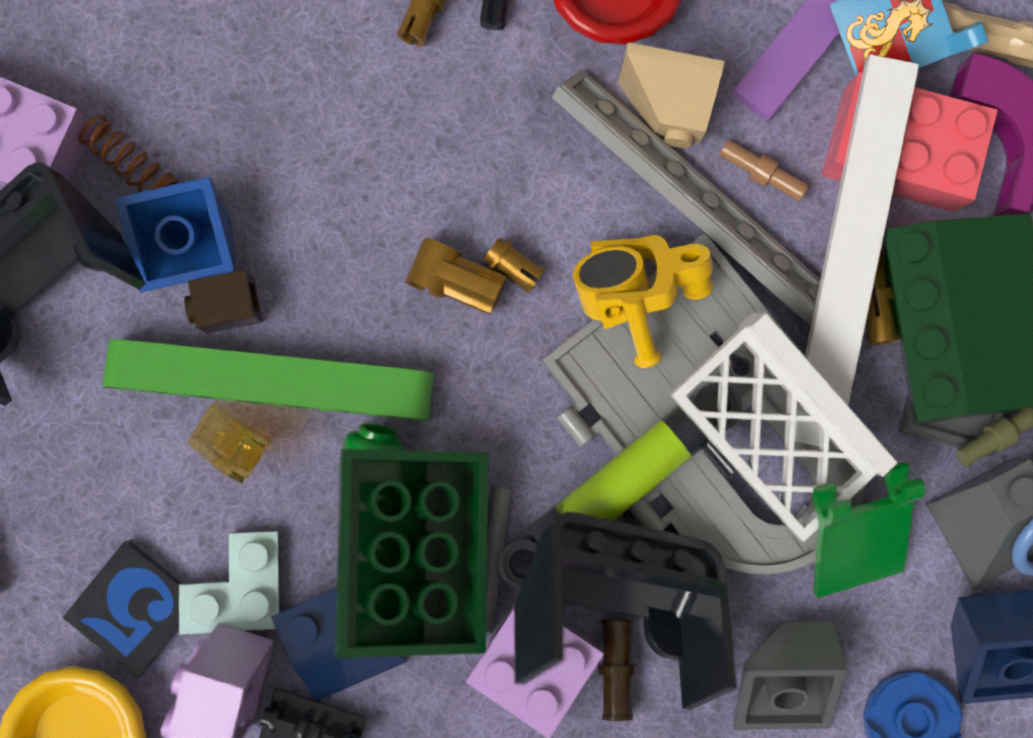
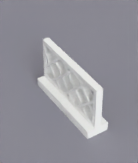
(813, 396)

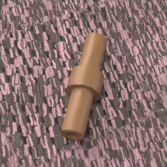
(764, 170)

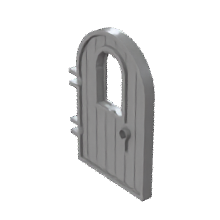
(601, 371)

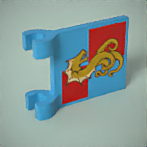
(901, 31)

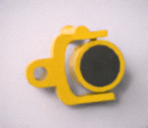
(617, 288)

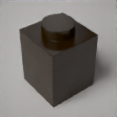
(223, 302)

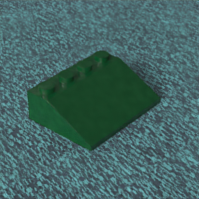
(964, 314)
(411, 553)

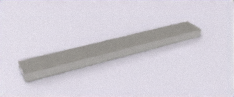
(690, 193)

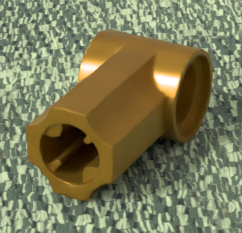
(450, 275)

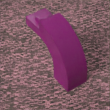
(1009, 91)

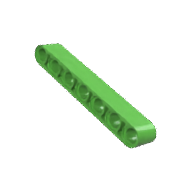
(268, 379)

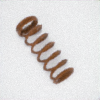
(99, 132)

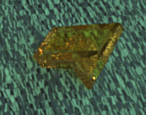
(229, 443)

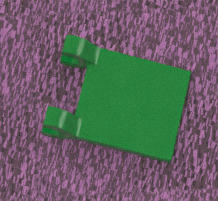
(863, 540)

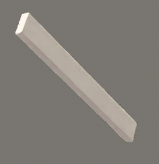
(858, 227)

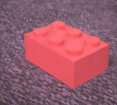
(939, 151)

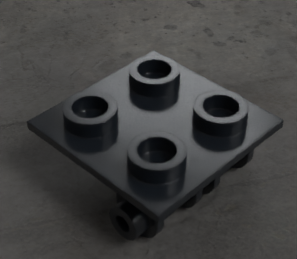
(305, 718)

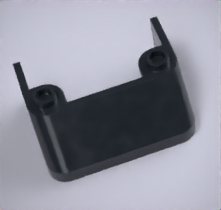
(41, 234)
(636, 572)

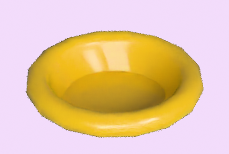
(73, 705)

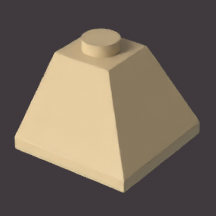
(671, 91)

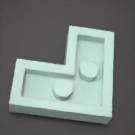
(244, 600)

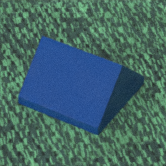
(177, 233)

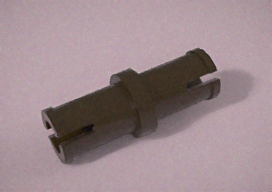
(617, 670)

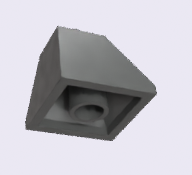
(986, 518)
(792, 679)

